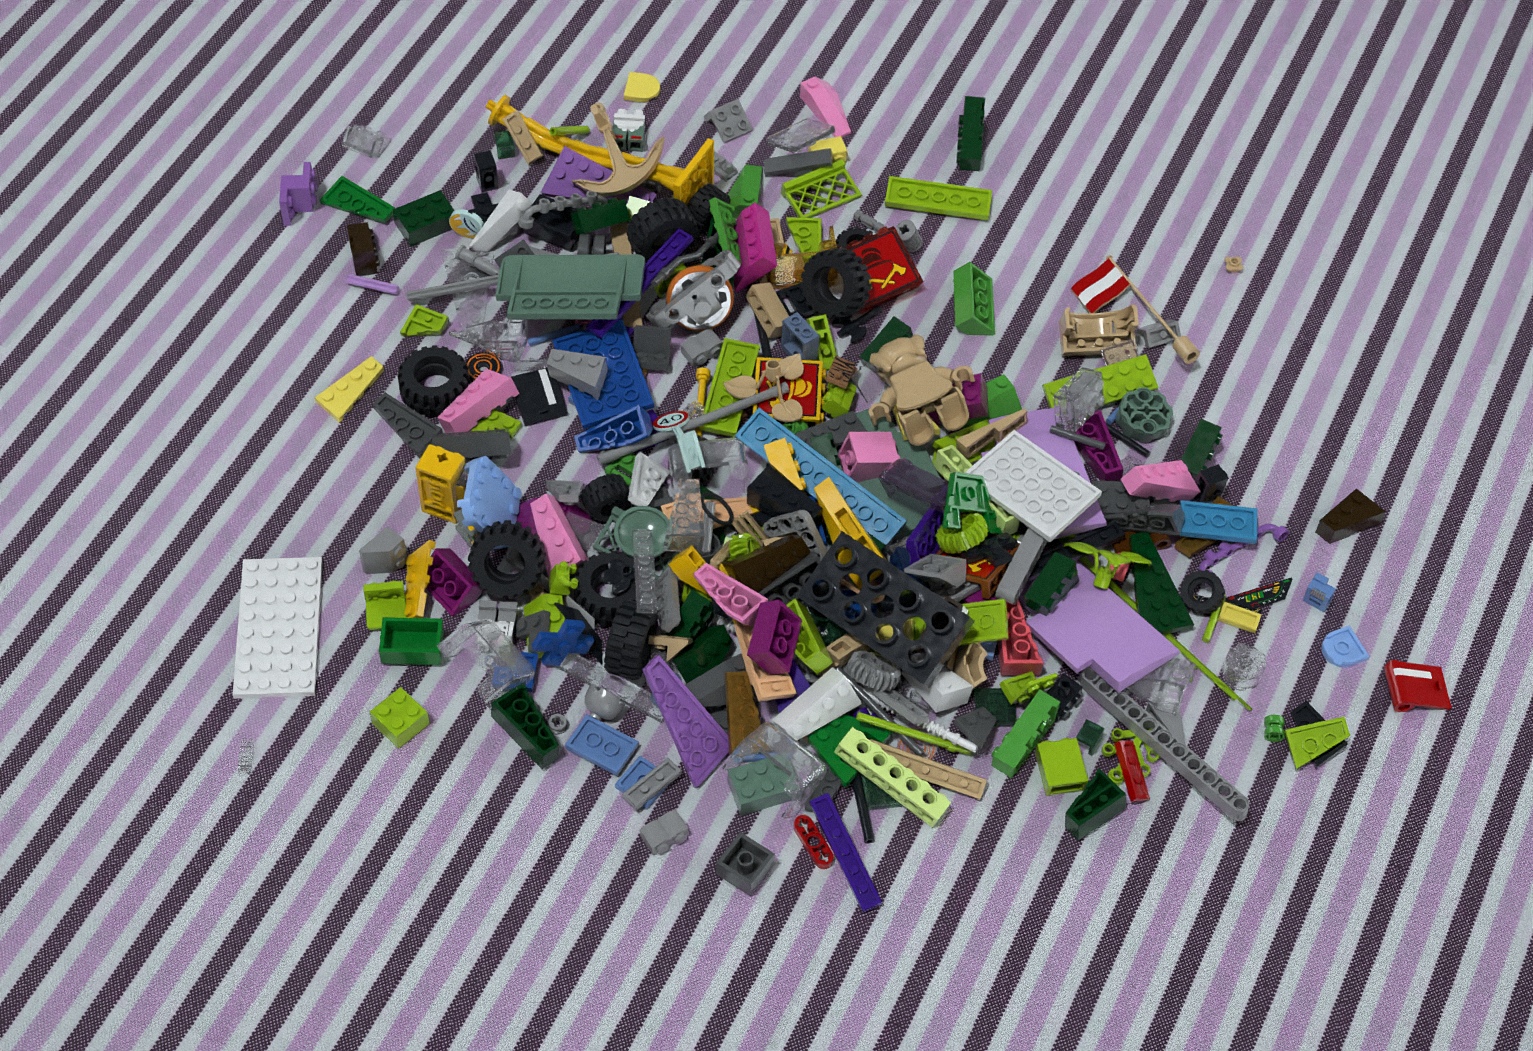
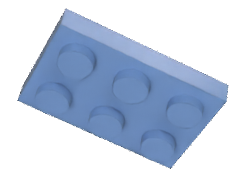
(601, 745)

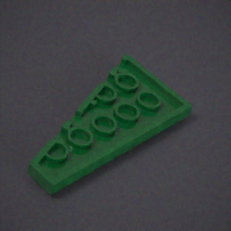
(1155, 591)

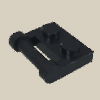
(796, 299)

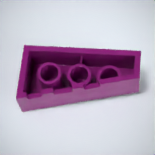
(1103, 462)

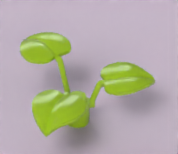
(1104, 574)

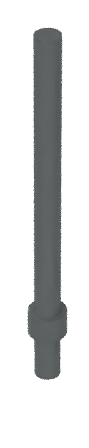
(880, 712)

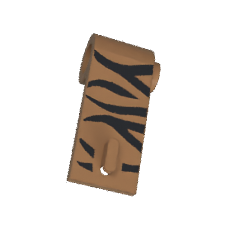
(841, 371)

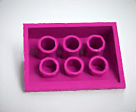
(755, 246)

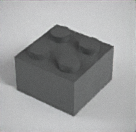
(745, 863)

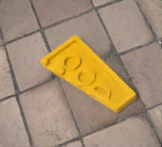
(417, 580)

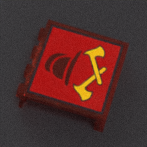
(888, 265)

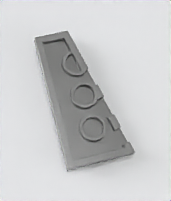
(668, 600)

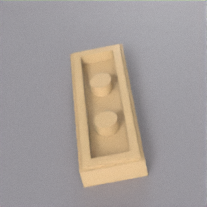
(522, 137)

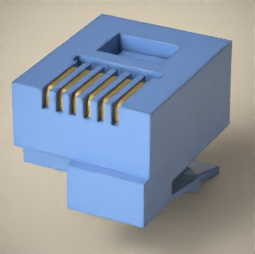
(1319, 593)

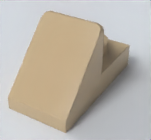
(675, 644)

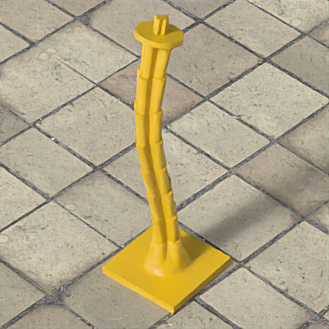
(679, 180)

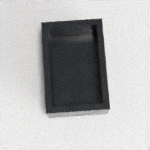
(554, 226)

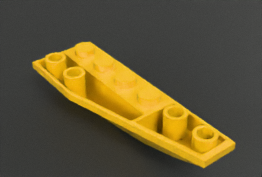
(840, 518)

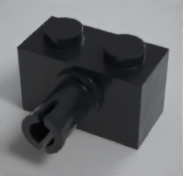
(1067, 692)

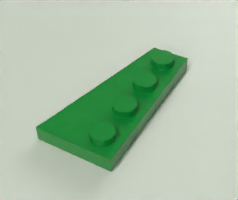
(356, 200)

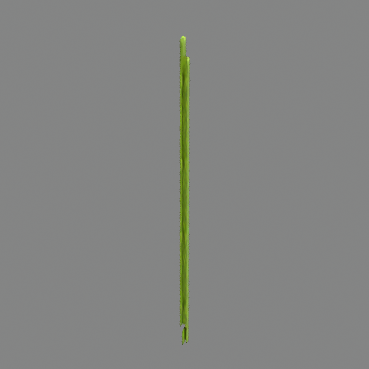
(1172, 639)

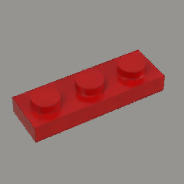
(1131, 771)

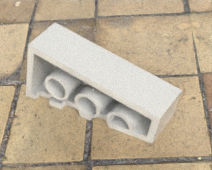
(818, 705)

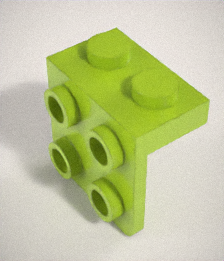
(384, 601)
(1025, 686)

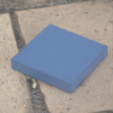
(636, 772)

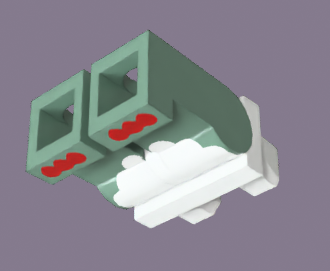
(629, 126)

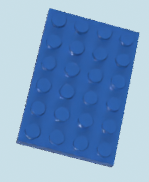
(624, 380)

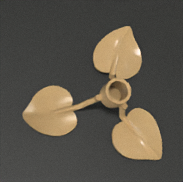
(790, 369)

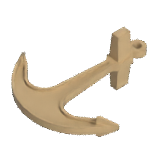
(624, 176)

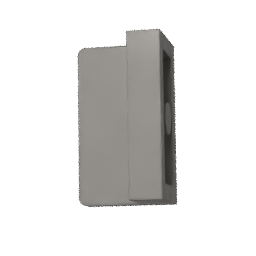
(1157, 334)

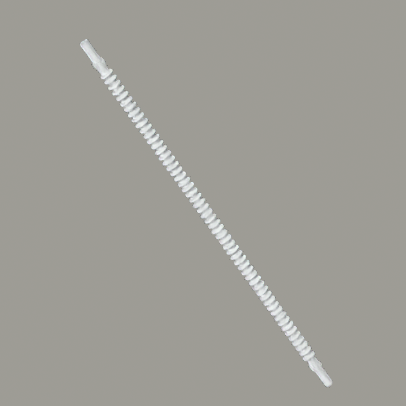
(955, 738)

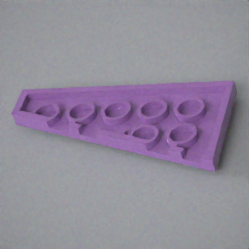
(575, 166)
(692, 728)

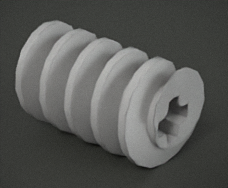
(909, 235)

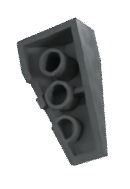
(1153, 519)
(710, 686)

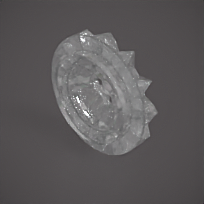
(695, 409)

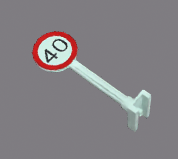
(687, 442)

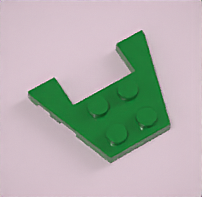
(969, 495)
(827, 738)

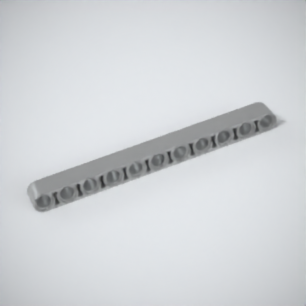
(1170, 748)

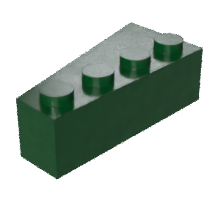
(525, 725)

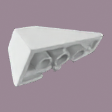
(502, 221)

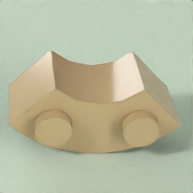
(969, 664)

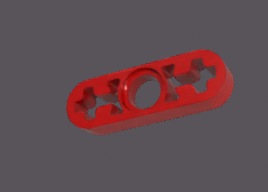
(813, 851)

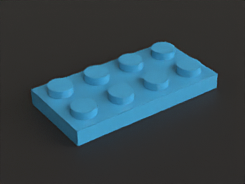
(1219, 522)

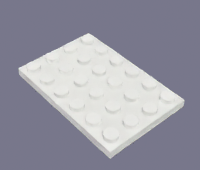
(1034, 485)

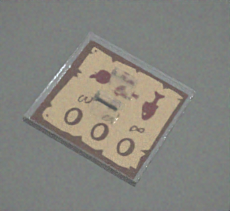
(1119, 352)

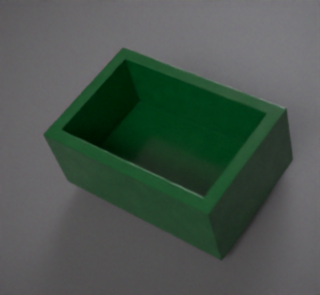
(423, 218)

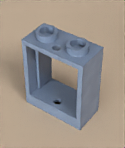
(799, 338)

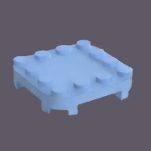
(488, 496)

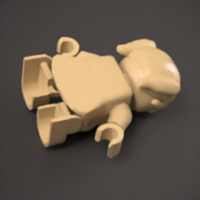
(918, 389)

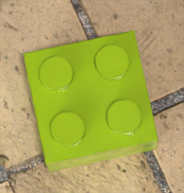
(399, 717)

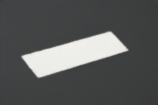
(569, 602)

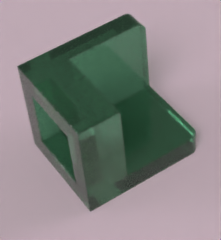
(504, 145)
(1090, 735)

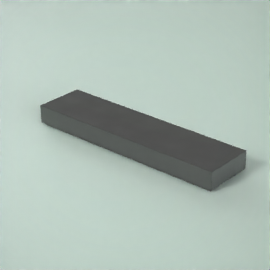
(798, 162)

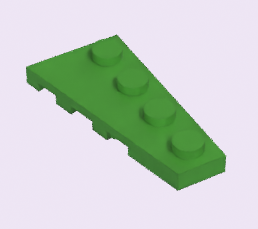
(724, 225)

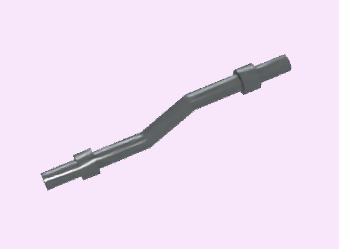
(665, 272)

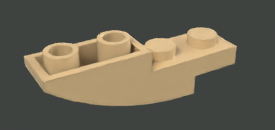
(842, 650)

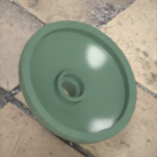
(641, 518)

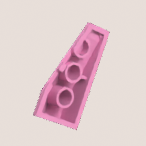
(732, 596)

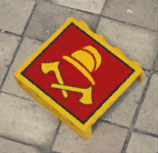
(805, 389)

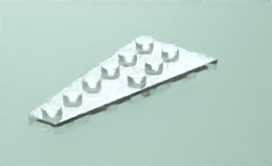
(469, 304)

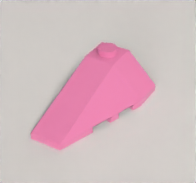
(825, 104)

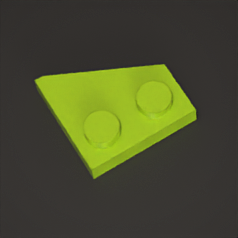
(424, 322)

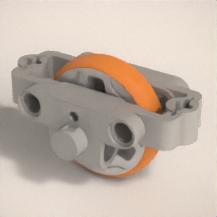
(698, 295)

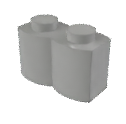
(702, 347)
(664, 832)

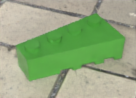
(1025, 734)

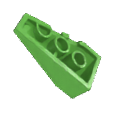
(745, 189)
(1001, 400)

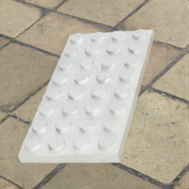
(278, 628)

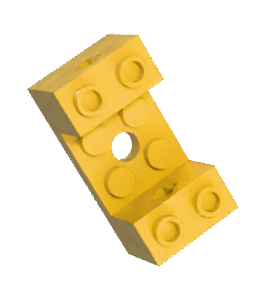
(437, 480)

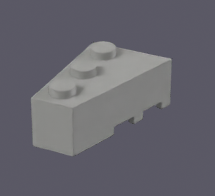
(579, 370)

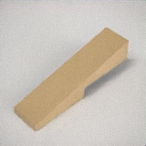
(998, 430)

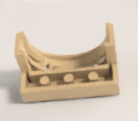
(1095, 330)

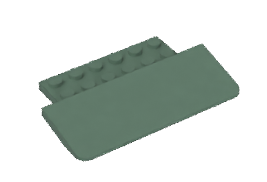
(569, 285)

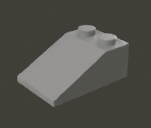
(939, 570)

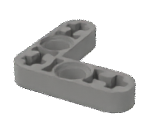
(799, 526)

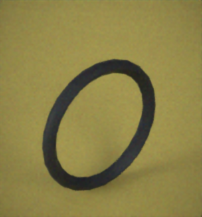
(711, 515)

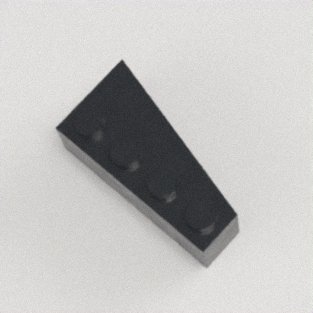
(778, 496)

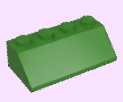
(973, 301)

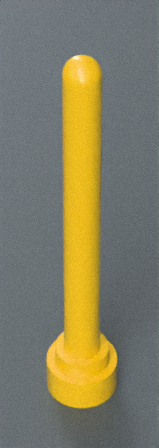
(702, 376)

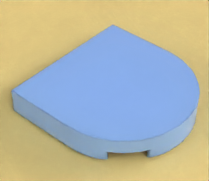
(1343, 648)

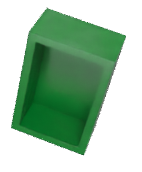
(411, 641)

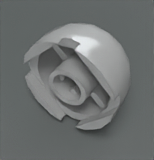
(602, 703)

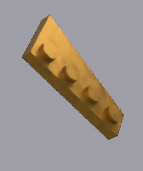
(741, 709)

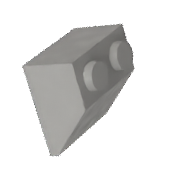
(383, 553)

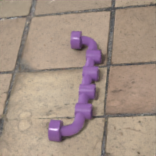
(1226, 549)

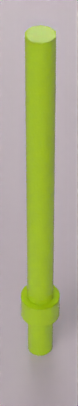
(912, 733)

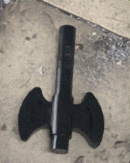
(852, 327)

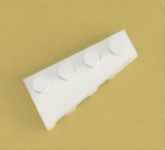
(645, 480)

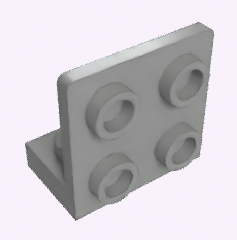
(729, 120)

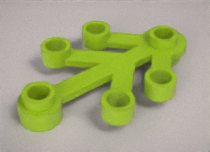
(1137, 742)

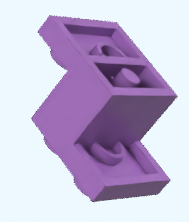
(298, 193)

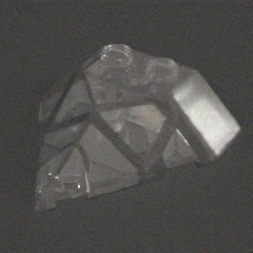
(502, 338)

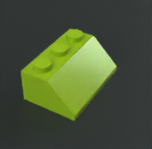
(546, 602)

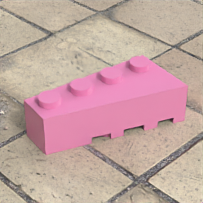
(477, 401)
(1161, 481)
(556, 534)

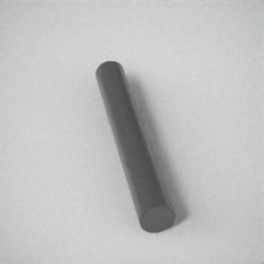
(1077, 437)

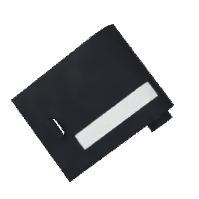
(538, 397)

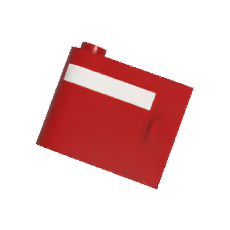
(1416, 686)

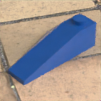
(617, 431)

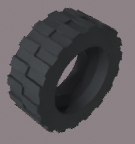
(1195, 579)

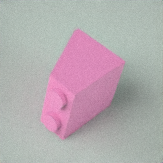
(867, 454)

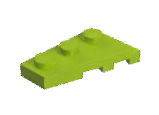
(805, 233)
(1314, 739)

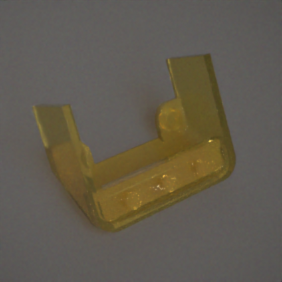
(791, 265)

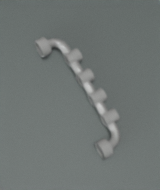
(560, 203)

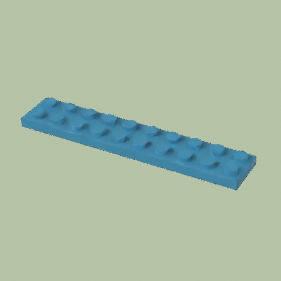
(873, 513)

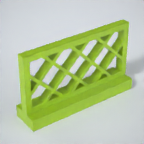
(811, 180)

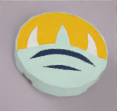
(465, 223)

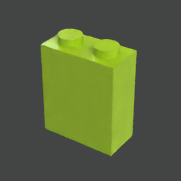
(1061, 766)

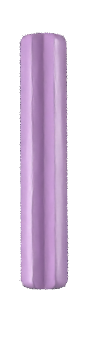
(372, 284)

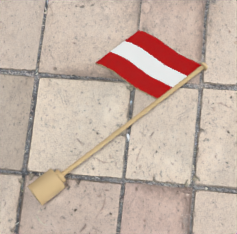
(1107, 284)

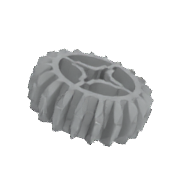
(873, 670)

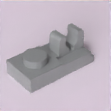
(723, 168)

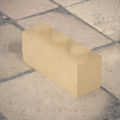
(767, 308)

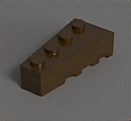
(767, 563)

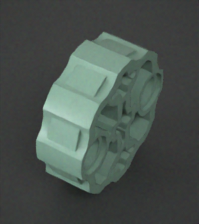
(1147, 412)

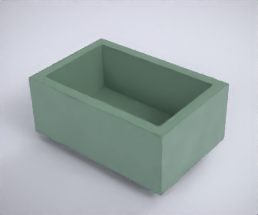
(757, 786)

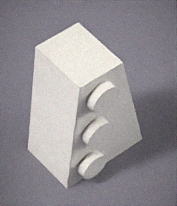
(946, 690)

